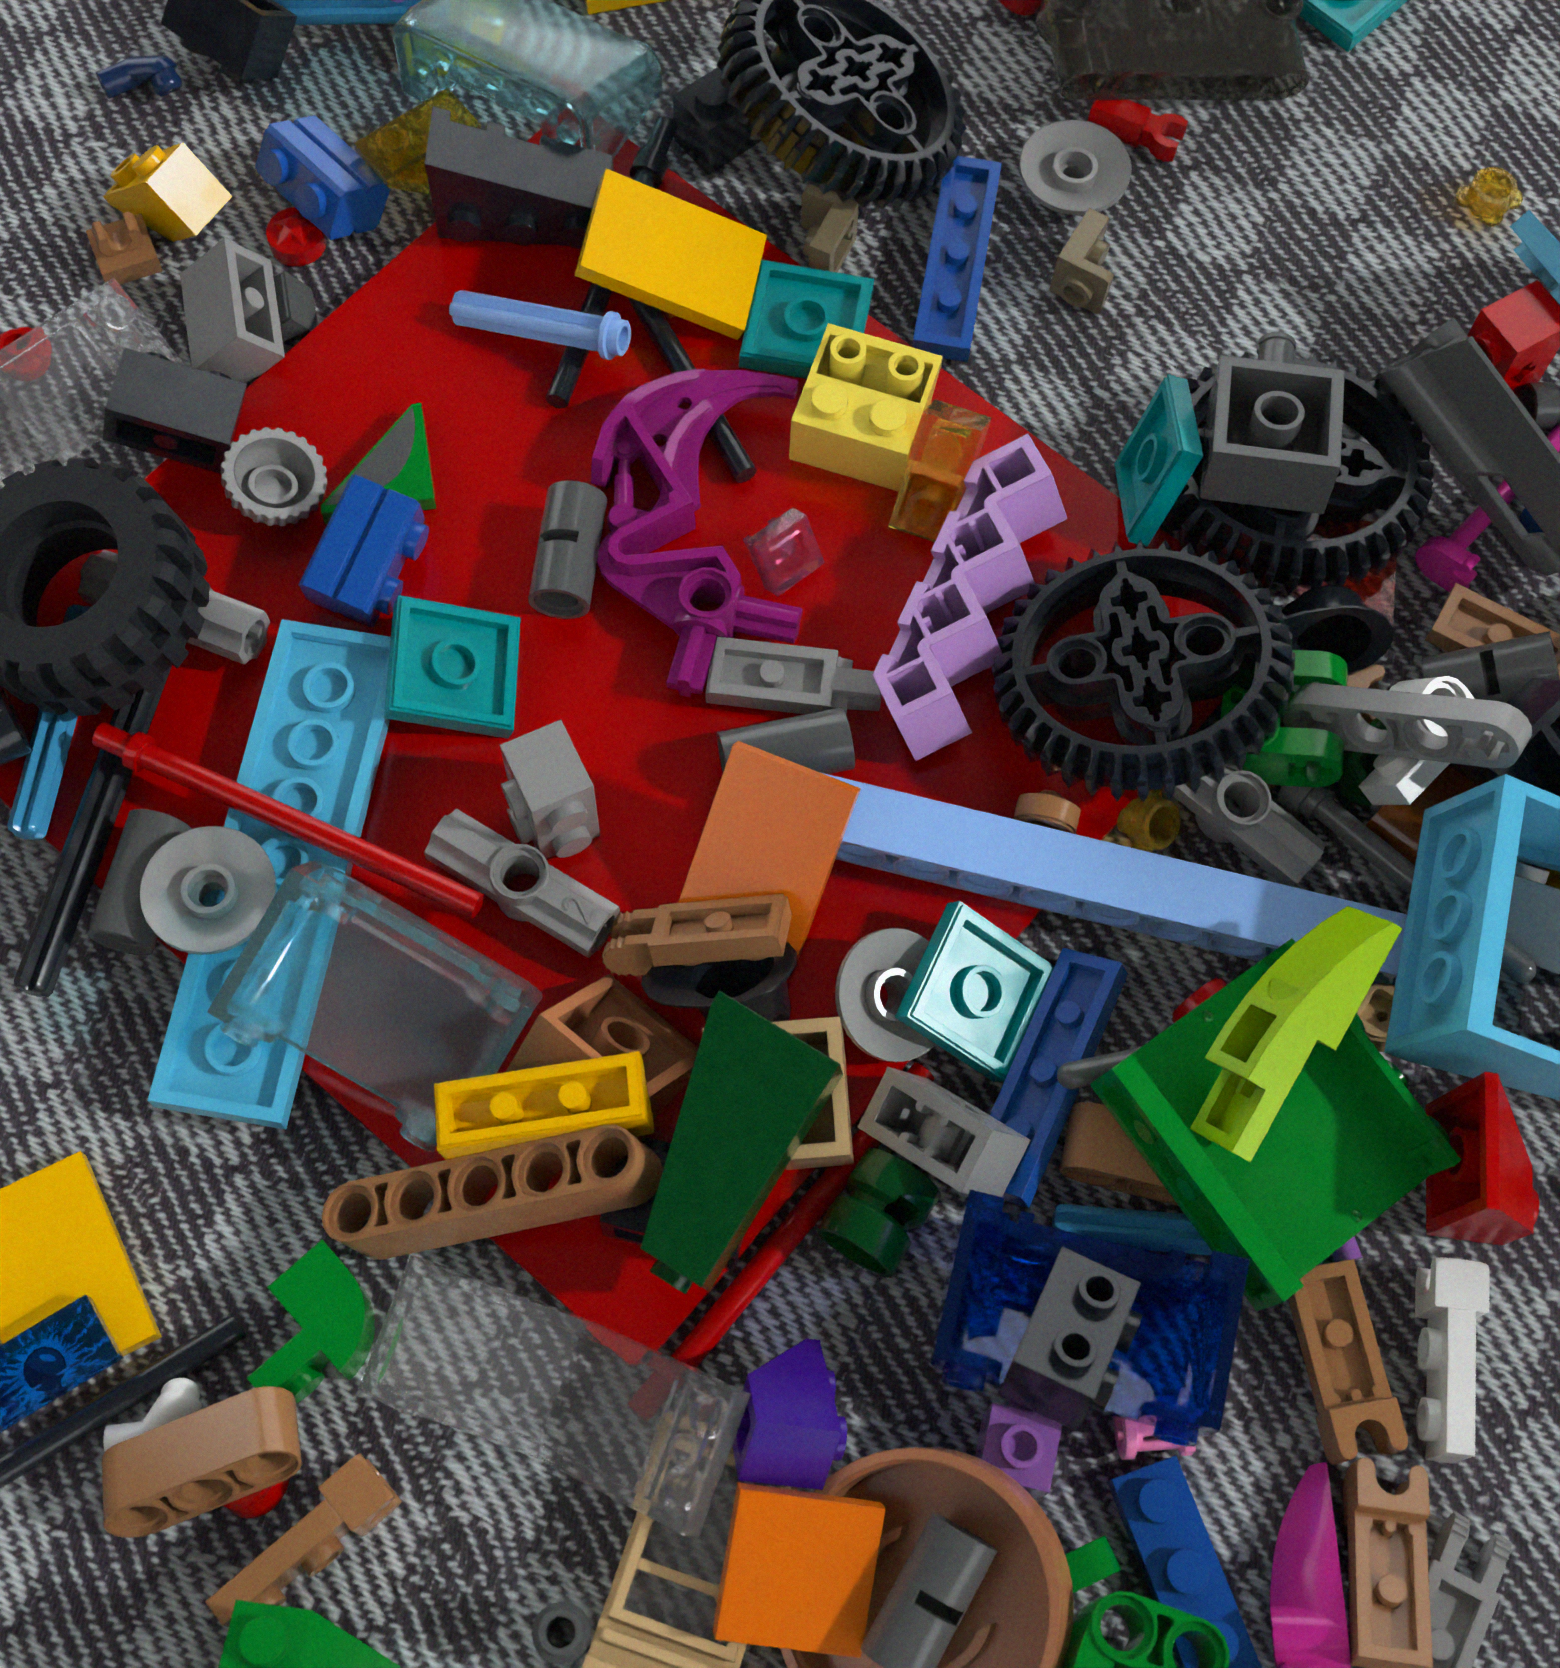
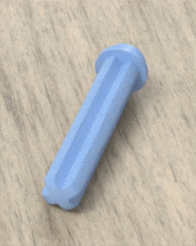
(545, 323)

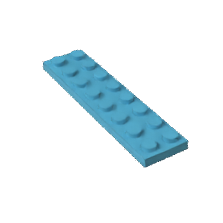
(319, 752)

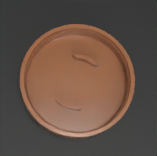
(1027, 1594)

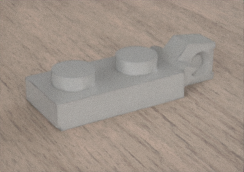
(787, 678)

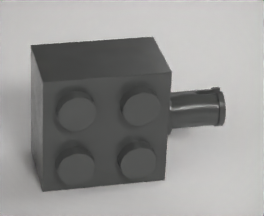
(1273, 430)

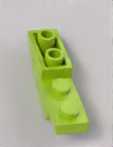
(1297, 1002)

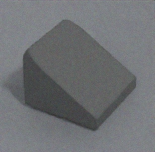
(295, 307)

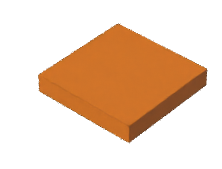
(798, 1570)

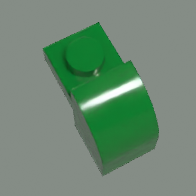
(334, 1323)

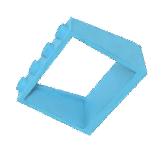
(1459, 931)

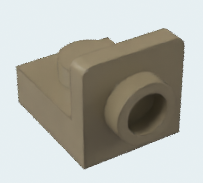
(830, 227)
(1078, 267)

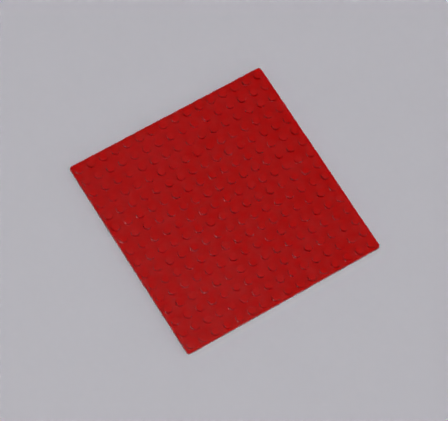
(602, 674)

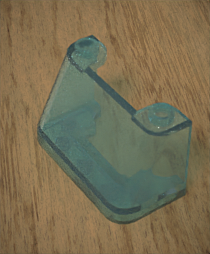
(534, 59)
(372, 994)

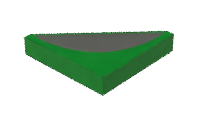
(396, 463)

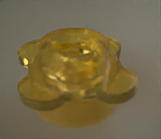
(1490, 195)
(1150, 823)

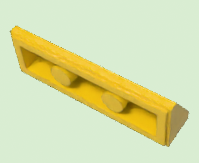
(541, 1103)

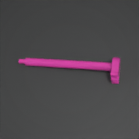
(1446, 559)

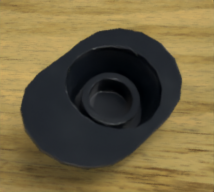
(1339, 623)
(755, 984)

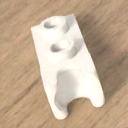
(1451, 1299)

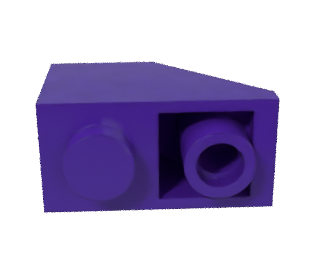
(790, 1421)

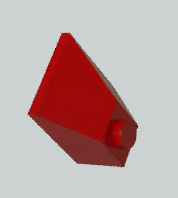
(1491, 1188)

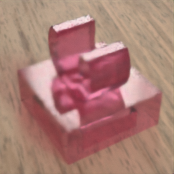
(784, 551)

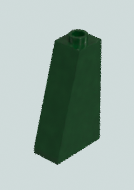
(734, 1136)

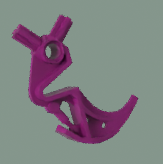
(679, 580)

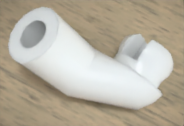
(176, 1400)

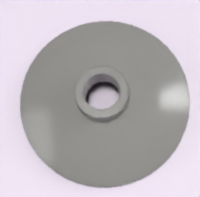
(1079, 152)
(192, 867)
(876, 960)

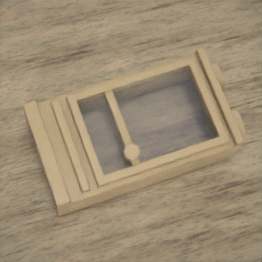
(668, 1593)

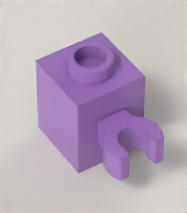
(1020, 1445)

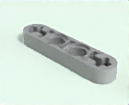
(1477, 729)

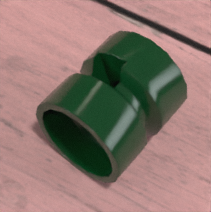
(882, 1207)

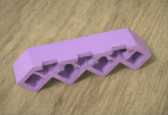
(972, 573)

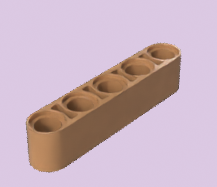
(519, 1203)

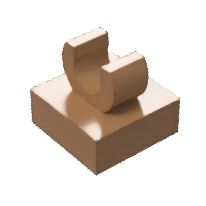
(124, 249)

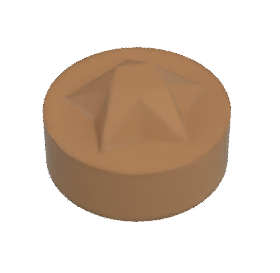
(1048, 810)

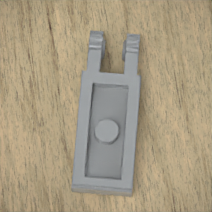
(1462, 1605)

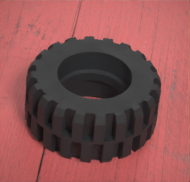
(139, 619)

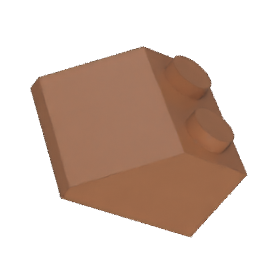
(609, 1022)

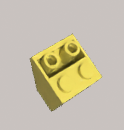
(862, 406)

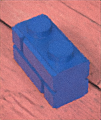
(321, 177)
(365, 551)

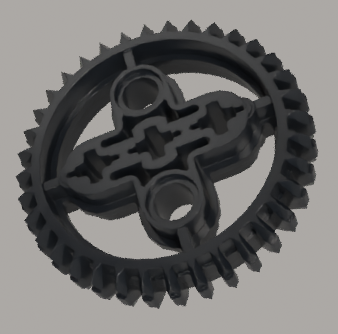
(846, 96)
(1382, 475)
(1206, 665)

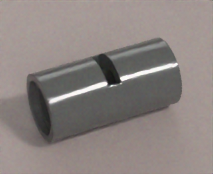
(567, 550)
(1497, 668)
(811, 740)
(118, 914)
(929, 1596)

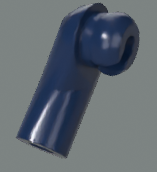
(138, 71)

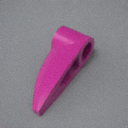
(1307, 1581)

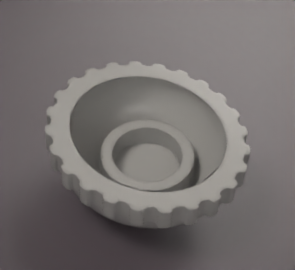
(273, 476)

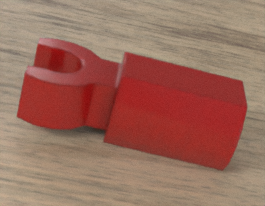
(1138, 126)

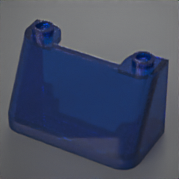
(1180, 1353)

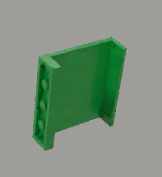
(1324, 1171)

